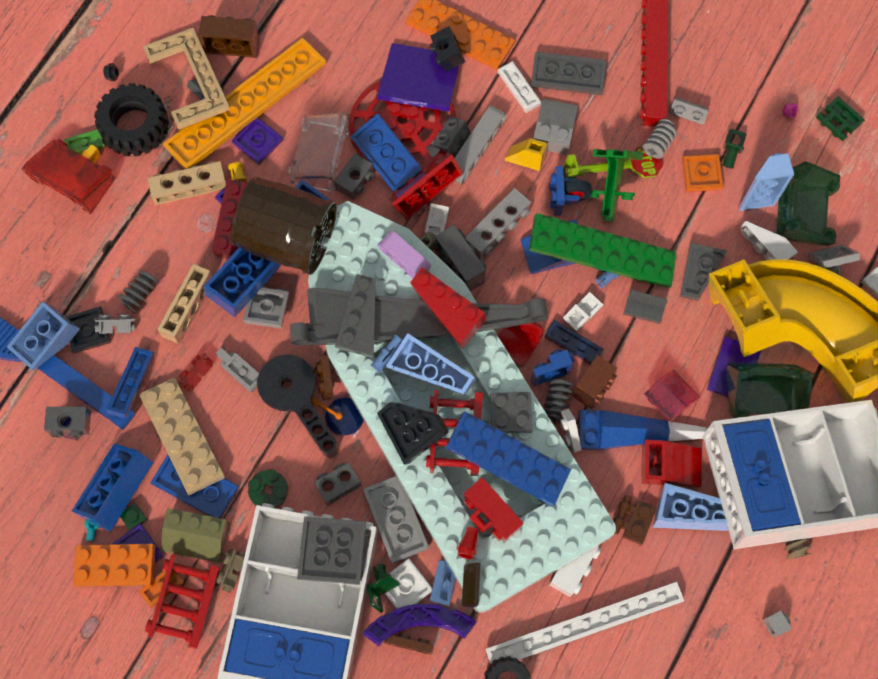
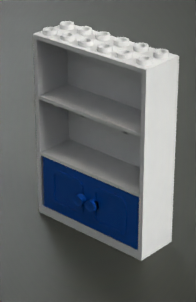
(796, 472)
(286, 623)

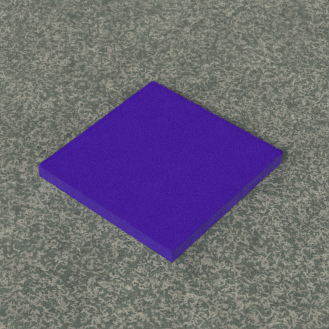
(416, 78)

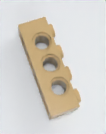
(196, 187)
(184, 304)

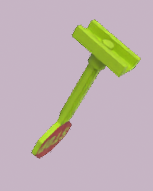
(645, 168)

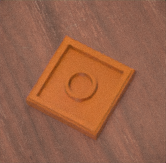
(702, 172)

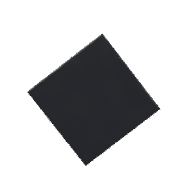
(86, 337)

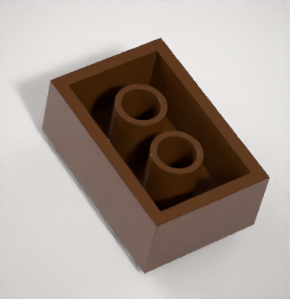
(229, 36)

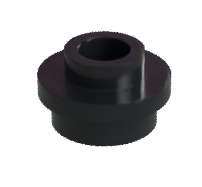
(111, 72)

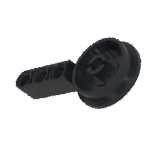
(296, 397)

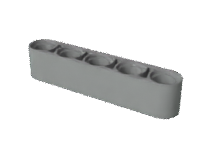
(479, 141)

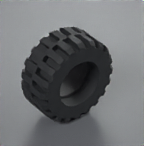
(122, 101)

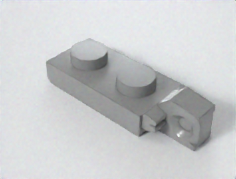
(239, 369)

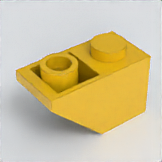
(528, 153)

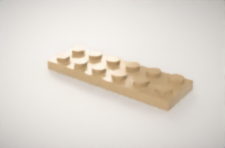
(181, 436)

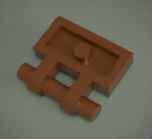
(324, 373)
(639, 522)

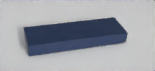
(573, 342)

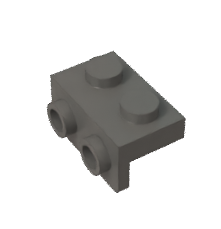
(452, 136)

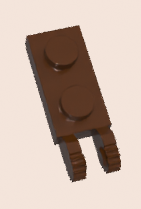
(404, 641)

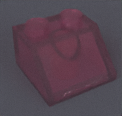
(671, 395)

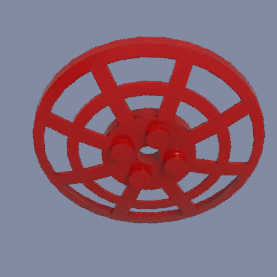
(406, 131)

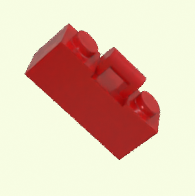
(494, 509)

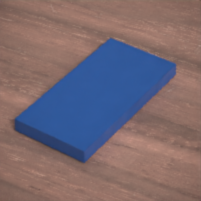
(386, 152)
(209, 500)

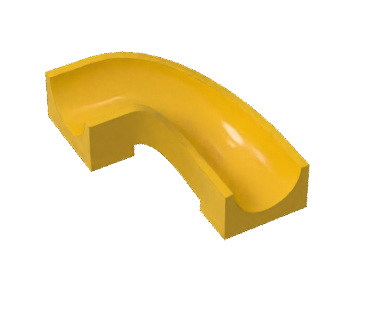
(806, 306)

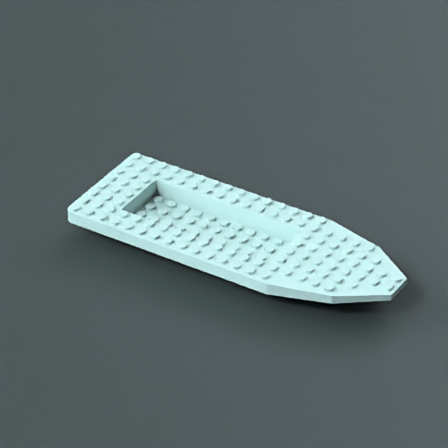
(550, 533)

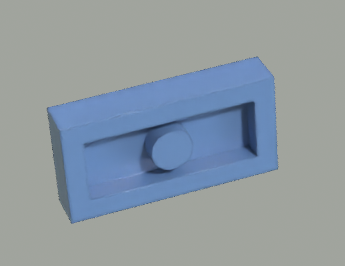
(443, 584)

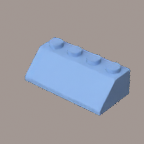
(769, 183)

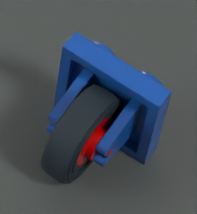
(566, 190)

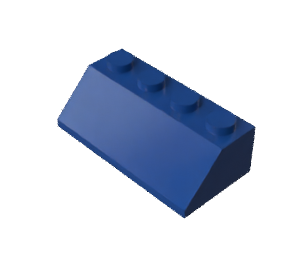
(112, 486)

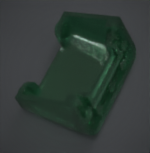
(805, 205)
(767, 388)

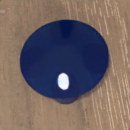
(351, 417)

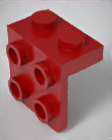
(521, 341)

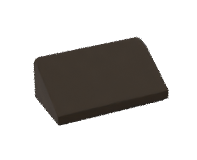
(471, 585)

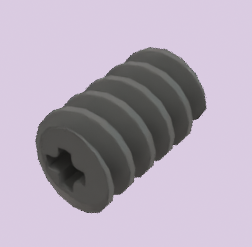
(137, 290)
(557, 398)

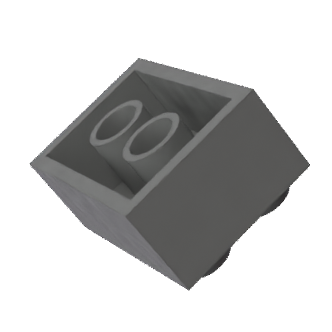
(460, 257)

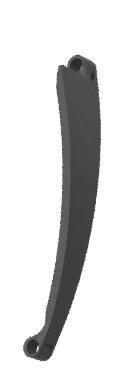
(400, 317)

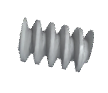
(660, 139)

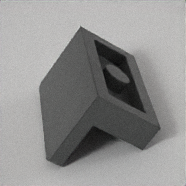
(645, 306)

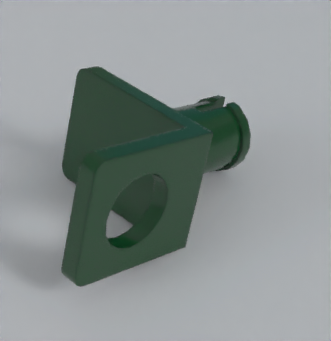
(732, 149)
(383, 584)

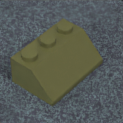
(194, 535)

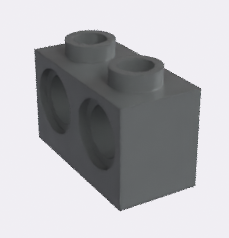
(340, 488)

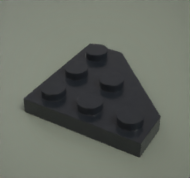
(411, 429)

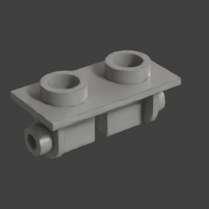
(689, 111)
(106, 323)

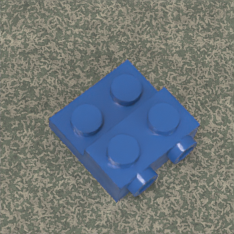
(557, 366)

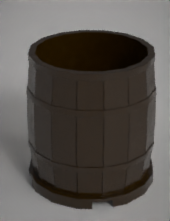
(283, 224)

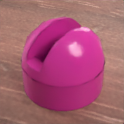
(790, 110)

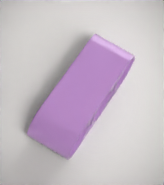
(403, 254)

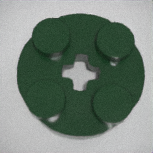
(270, 478)

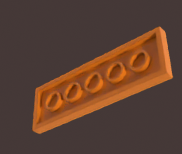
(472, 36)

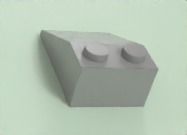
(555, 125)

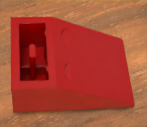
(670, 464)

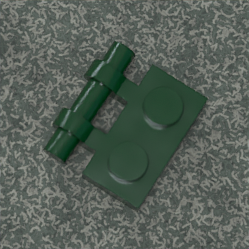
(844, 115)

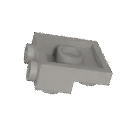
(267, 308)

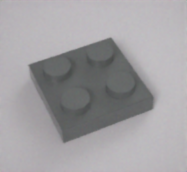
(511, 412)

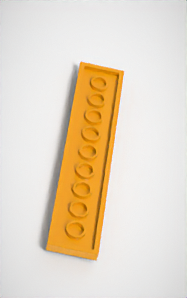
(246, 103)

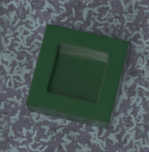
(133, 516)

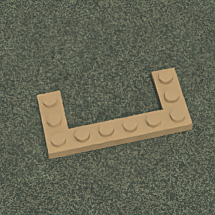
(214, 98)

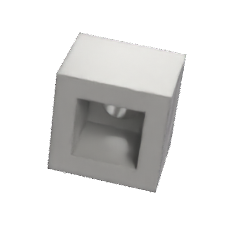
(777, 623)

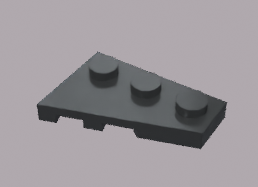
(699, 263)

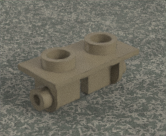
(225, 576)

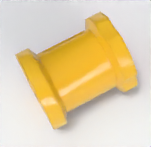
(237, 171)

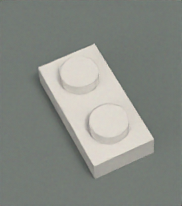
(569, 426)

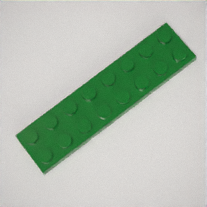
(602, 250)

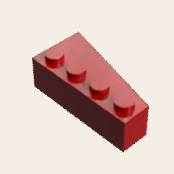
(454, 311)

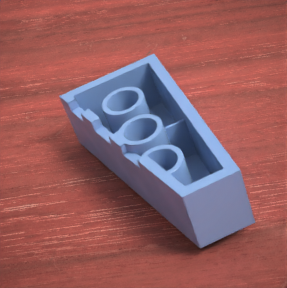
(424, 363)
(688, 510)

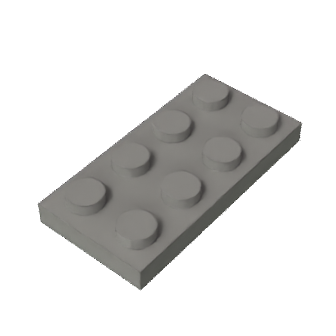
(396, 519)

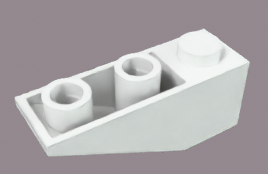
(768, 243)
(568, 577)

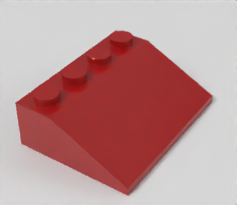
(426, 185)

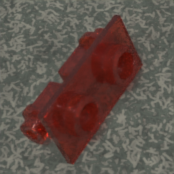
(200, 365)

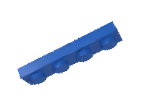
(130, 382)

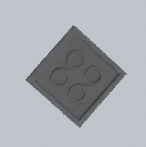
(331, 550)

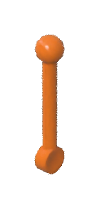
(315, 401)

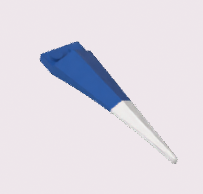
(615, 430)

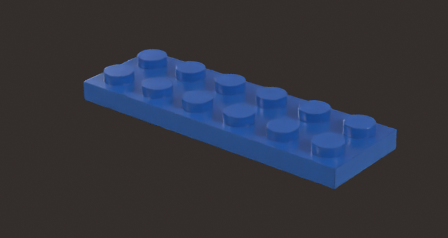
(508, 458)

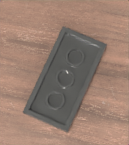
(568, 73)

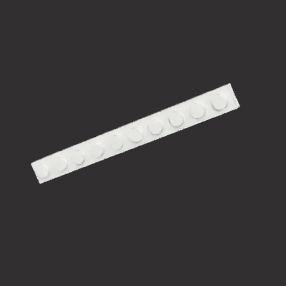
(588, 623)

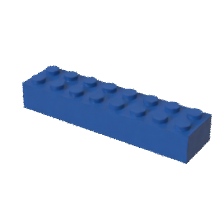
(244, 274)

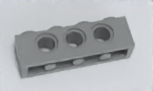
(513, 201)

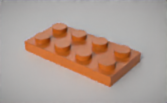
(114, 565)

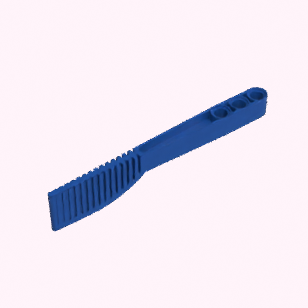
(66, 377)

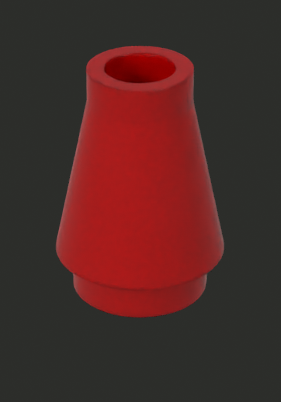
(468, 545)

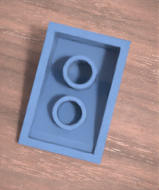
(42, 336)

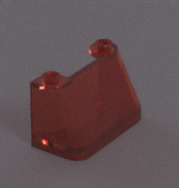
(70, 174)

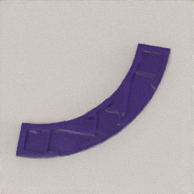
(418, 615)

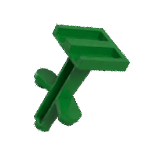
(614, 174)

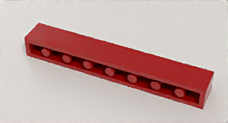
(654, 61)

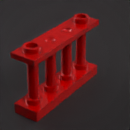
(475, 405)
(197, 615)

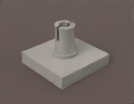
(834, 257)

